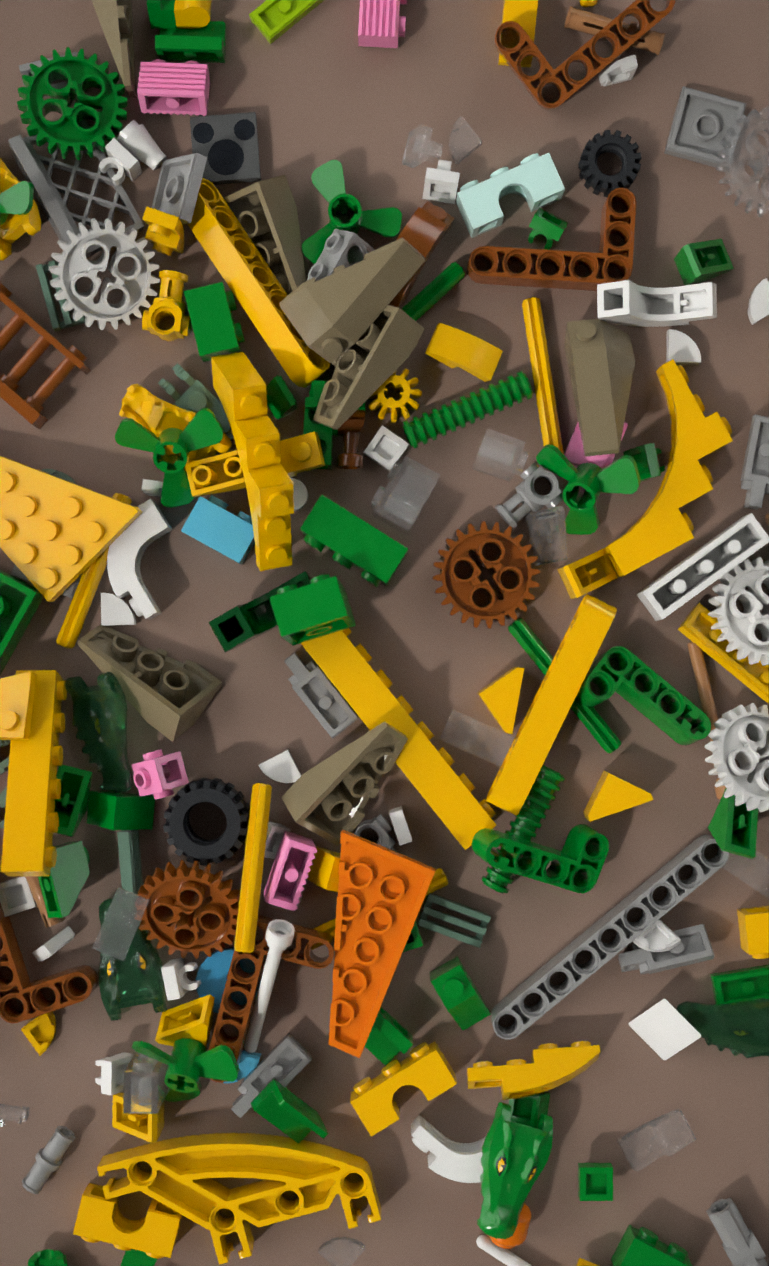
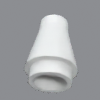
(141, 145)

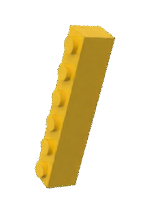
(34, 785)

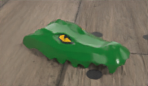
(511, 1164)

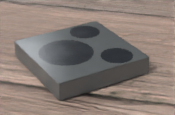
(229, 145)

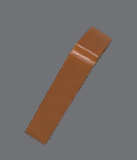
(586, 54)
(565, 261)
(249, 982)
(31, 991)

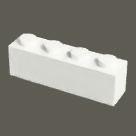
(703, 567)

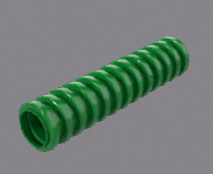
(468, 409)
(527, 822)

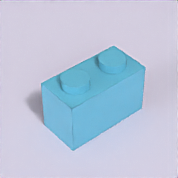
(220, 529)

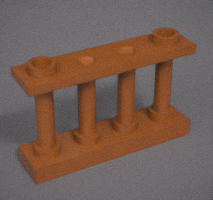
(32, 405)

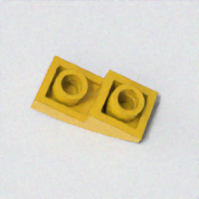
(164, 231)
(464, 350)

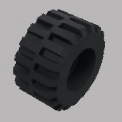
(183, 836)

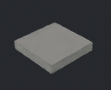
(700, 125)
(179, 186)

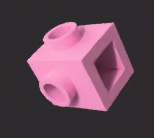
(159, 773)

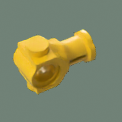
(168, 304)

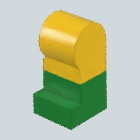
(179, 13)

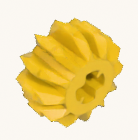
(405, 397)

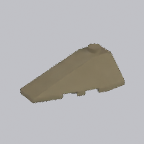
(117, 25)
(272, 223)
(342, 306)
(367, 365)
(601, 379)
(157, 686)
(338, 788)

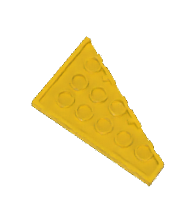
(55, 525)

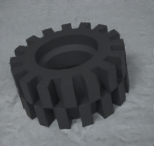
(615, 144)

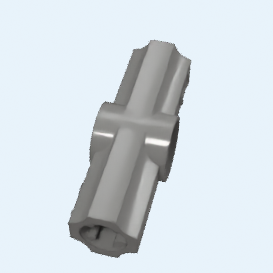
(737, 1239)

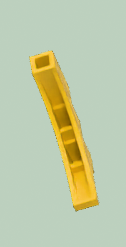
(258, 448)
(685, 480)

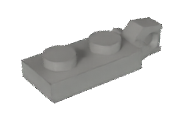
(756, 463)
(320, 696)
(694, 948)
(280, 1064)

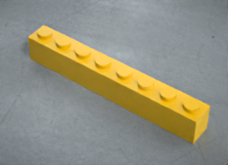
(419, 759)

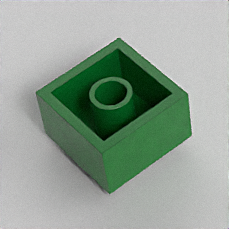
(312, 609)

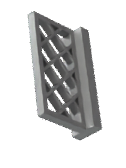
(48, 192)

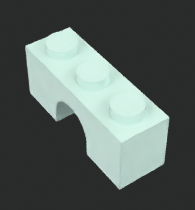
(533, 180)

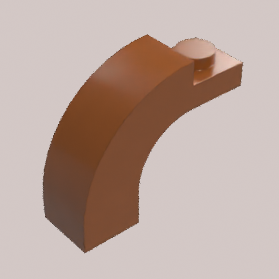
(424, 233)

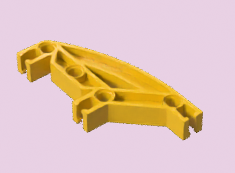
(184, 1183)

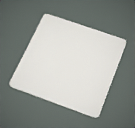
(664, 1029)

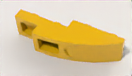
(225, 472)
(548, 1070)

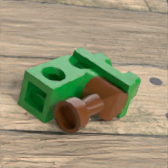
(349, 430)

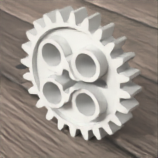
(75, 265)
(739, 626)
(732, 743)

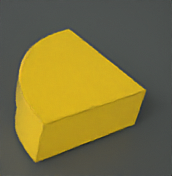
(41, 1031)

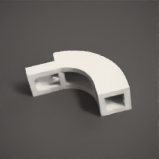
(655, 307)
(126, 555)
(446, 1157)

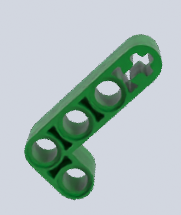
(691, 723)
(564, 864)

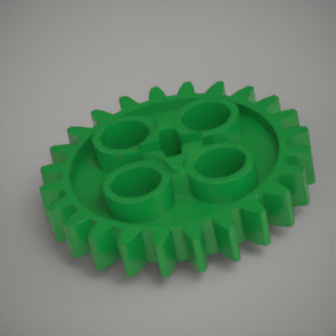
(79, 75)

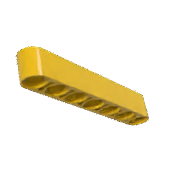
(252, 284)
(551, 704)

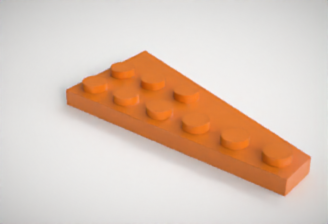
(374, 918)

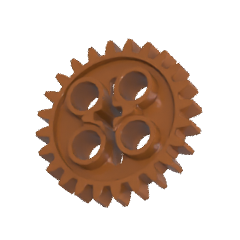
(511, 558)
(185, 916)

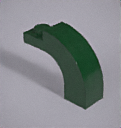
(252, 618)

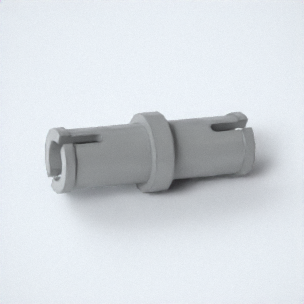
(48, 1159)

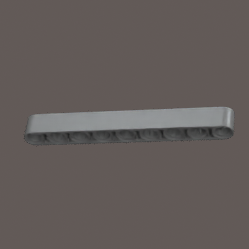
(603, 952)

